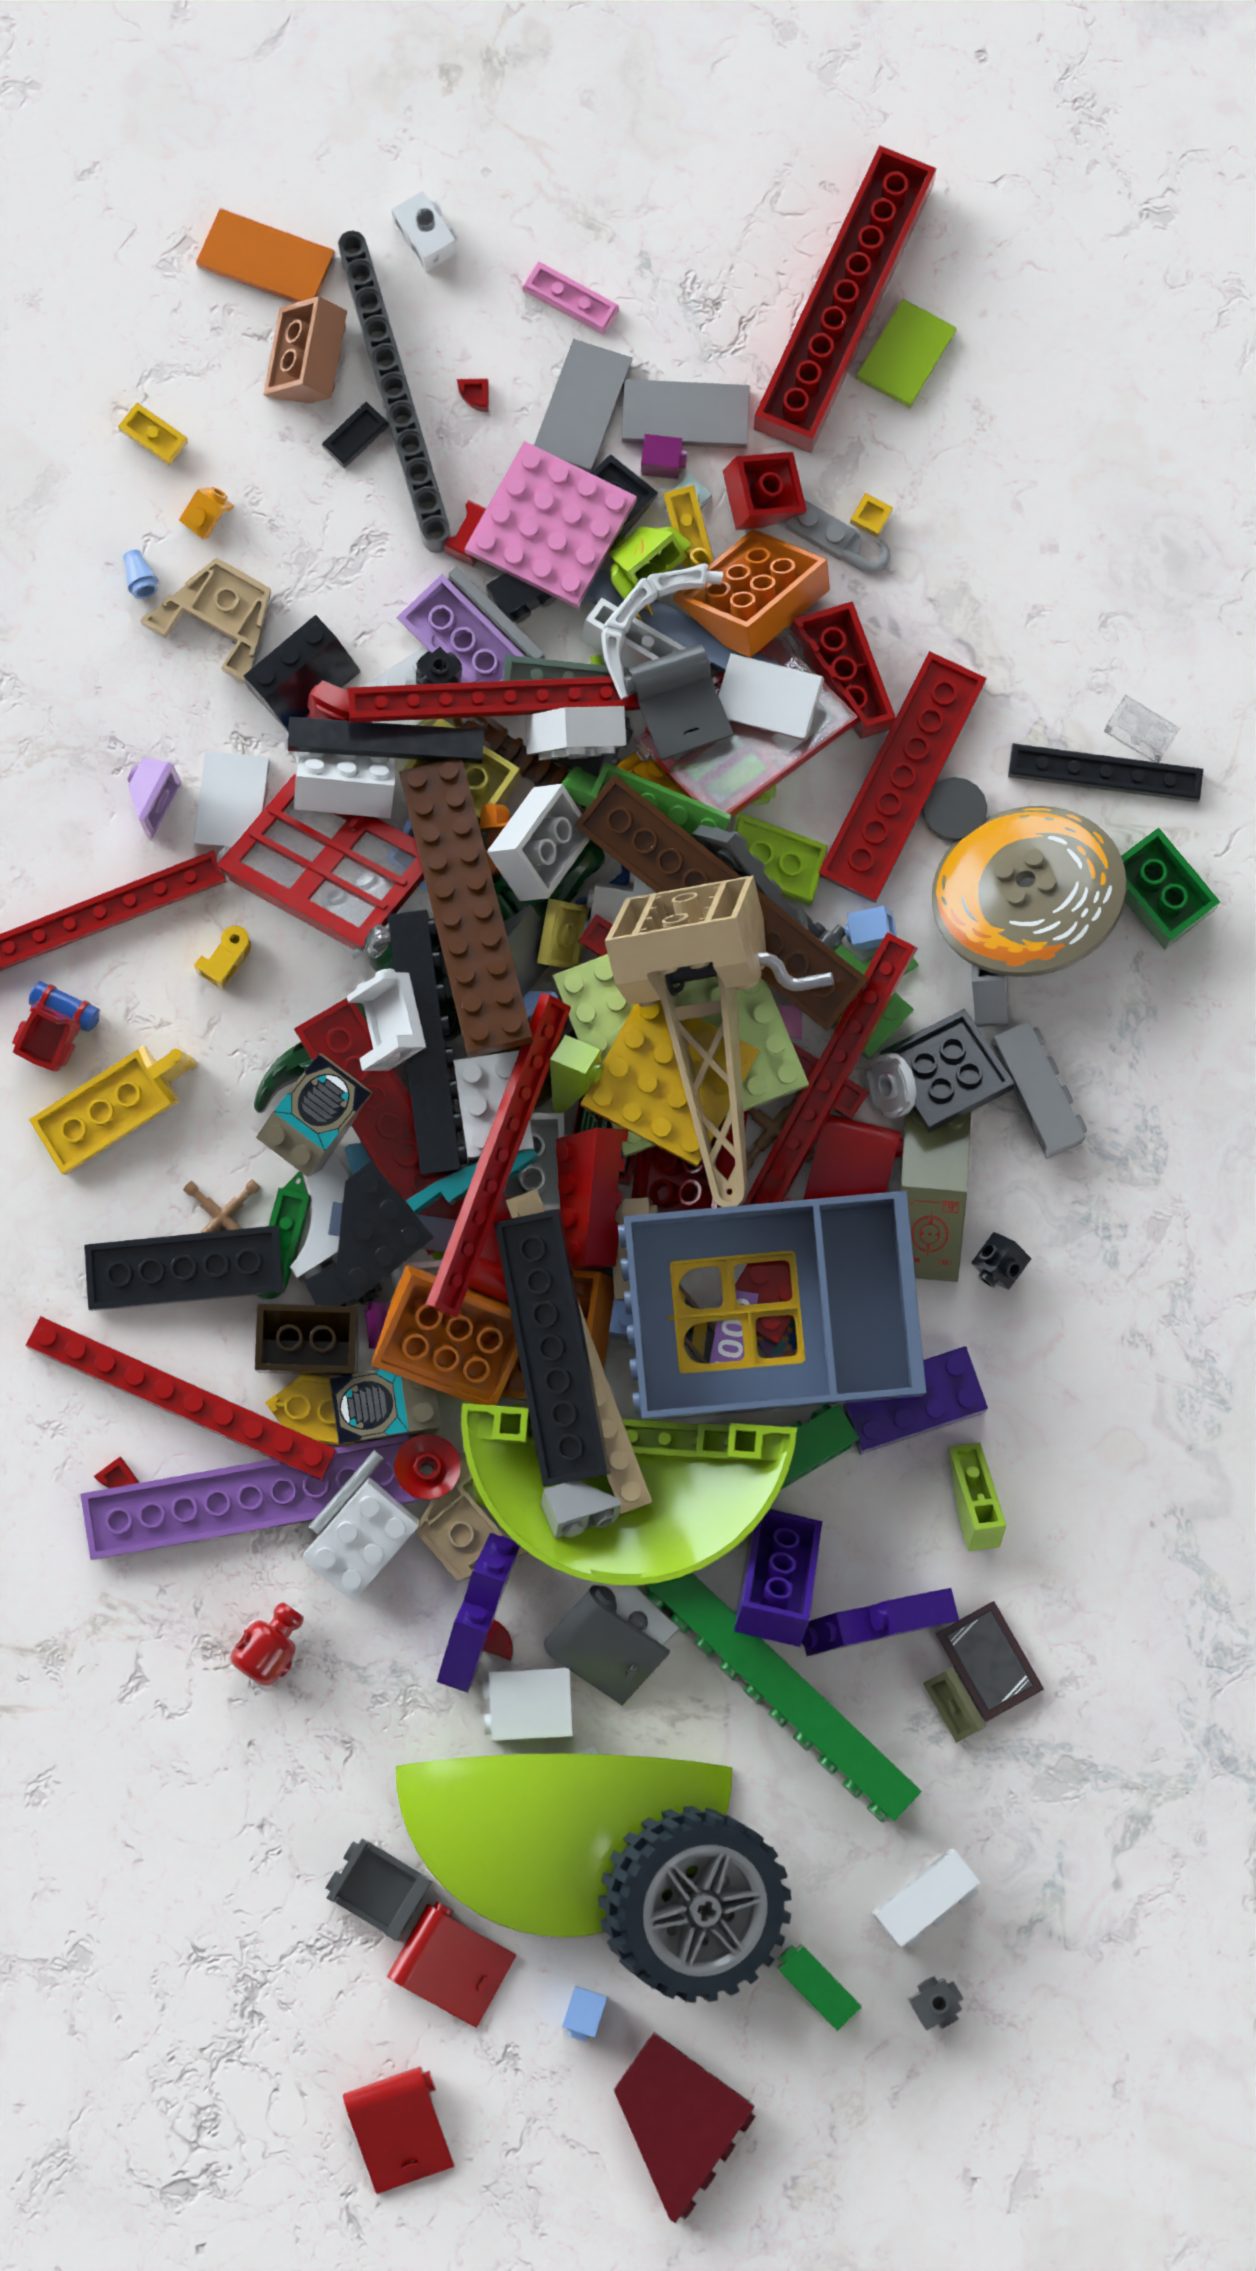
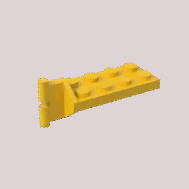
(110, 1106)

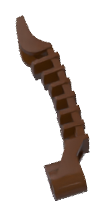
(498, 740)

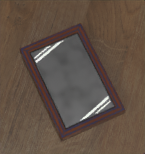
(989, 1661)

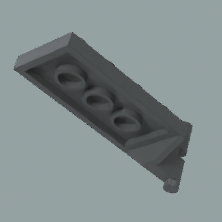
(732, 850)

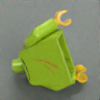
(647, 553)

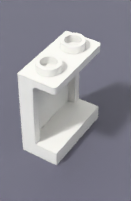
(390, 1019)
(529, 1704)

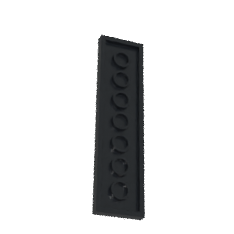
(552, 1348)

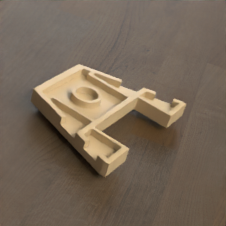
(223, 601)
(457, 1528)

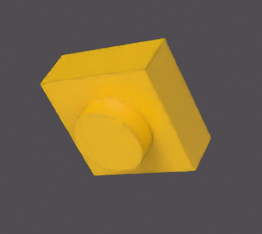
(871, 515)

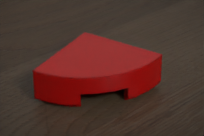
(475, 393)
(116, 1474)
(499, 1642)

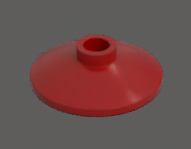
(428, 1450)

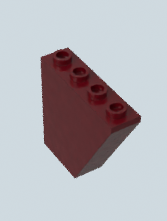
(679, 2121)

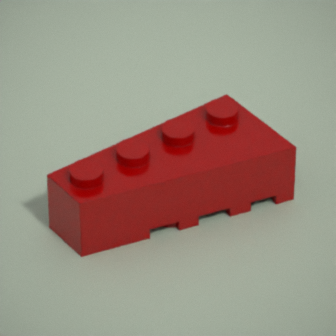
(841, 655)
(590, 1195)

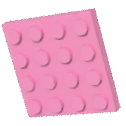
(550, 524)

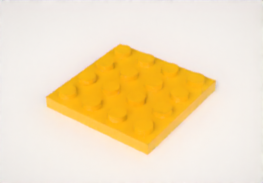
(645, 1088)

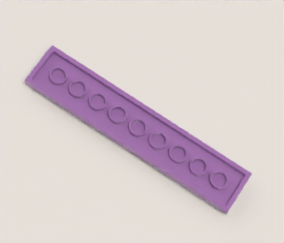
(225, 1501)

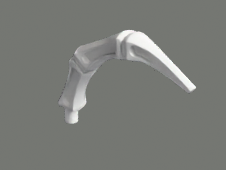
(644, 593)

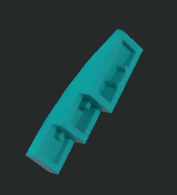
(457, 1184)

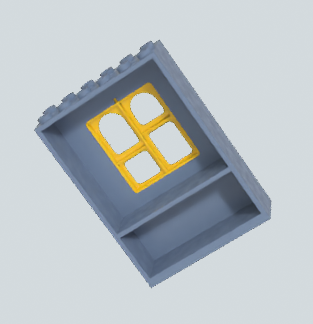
(848, 1304)

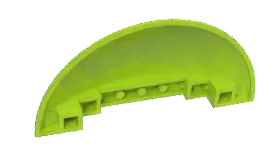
(703, 1482)
(537, 1831)

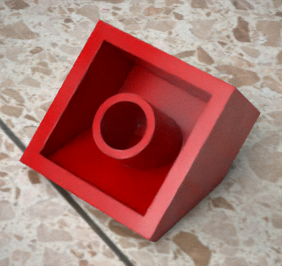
(763, 489)

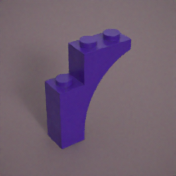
(477, 1612)
(880, 1621)

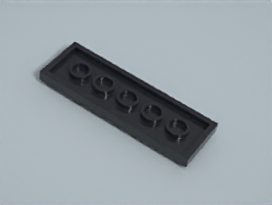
(184, 1268)

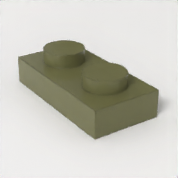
(954, 1704)

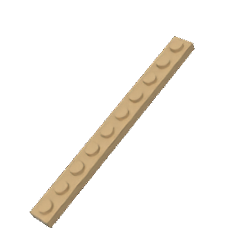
(625, 1477)

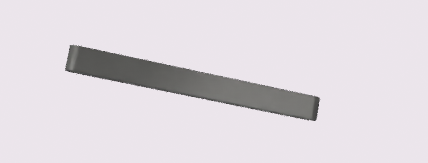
(387, 378)

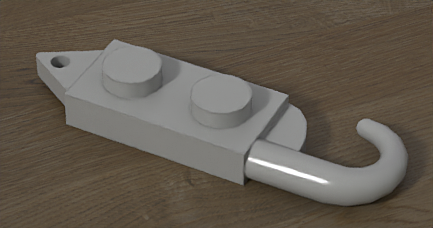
(835, 538)

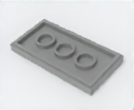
(583, 404)
(687, 410)

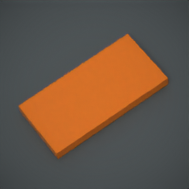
(265, 257)

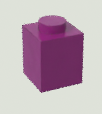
(662, 456)

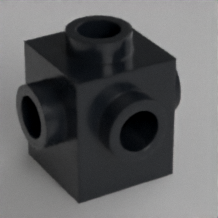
(447, 663)
(1000, 1261)

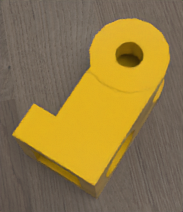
(226, 958)

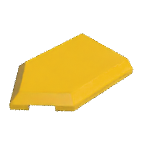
(307, 1408)

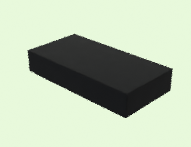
(355, 434)

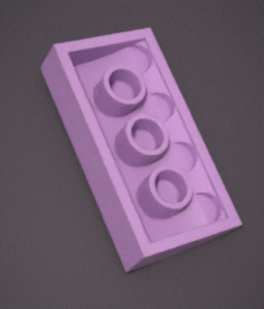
(450, 621)

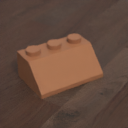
(305, 351)

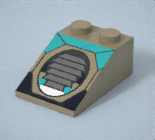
(314, 1115)
(382, 1407)

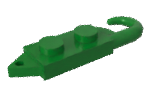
(290, 1214)

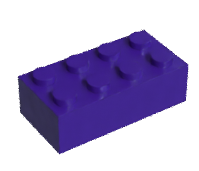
(950, 1397)
(779, 1578)

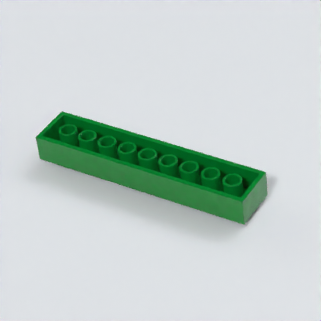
(788, 1696)

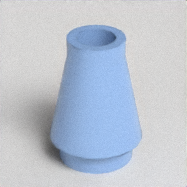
(140, 577)

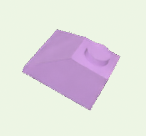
(152, 791)

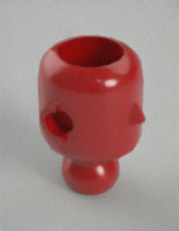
(265, 1648)

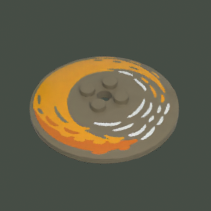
(1035, 927)

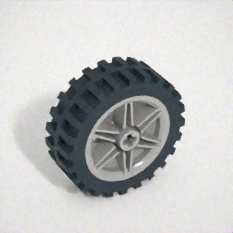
(658, 1862)

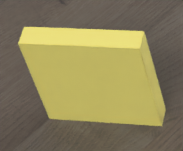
(561, 933)

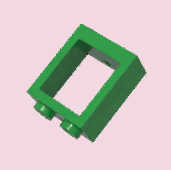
(817, 1985)

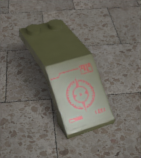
(936, 1188)

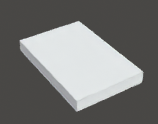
(769, 696)
(229, 797)

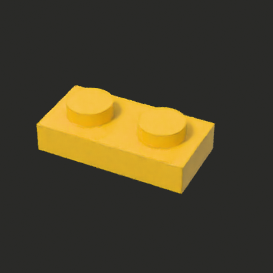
(153, 433)

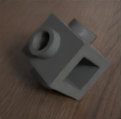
(923, 2003)

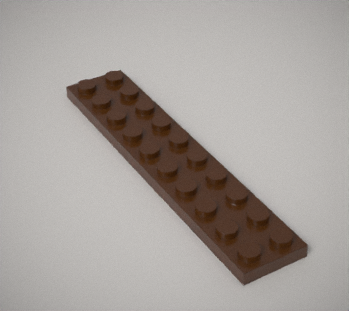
(672, 859)
(465, 908)

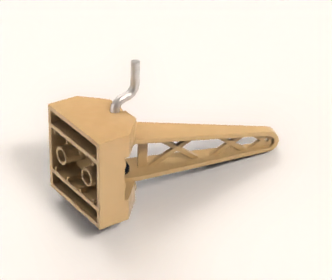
(690, 938)

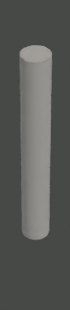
(346, 1492)

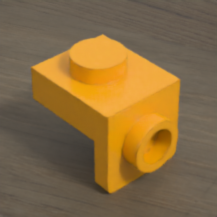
(205, 511)

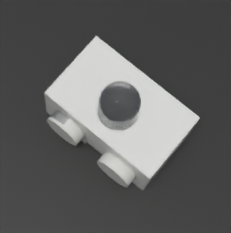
(424, 230)
(644, 1615)

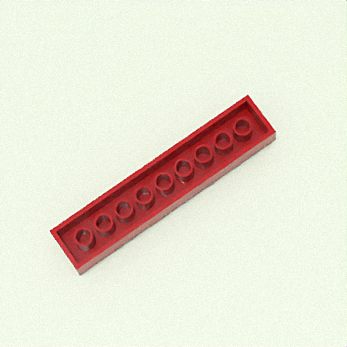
(844, 299)

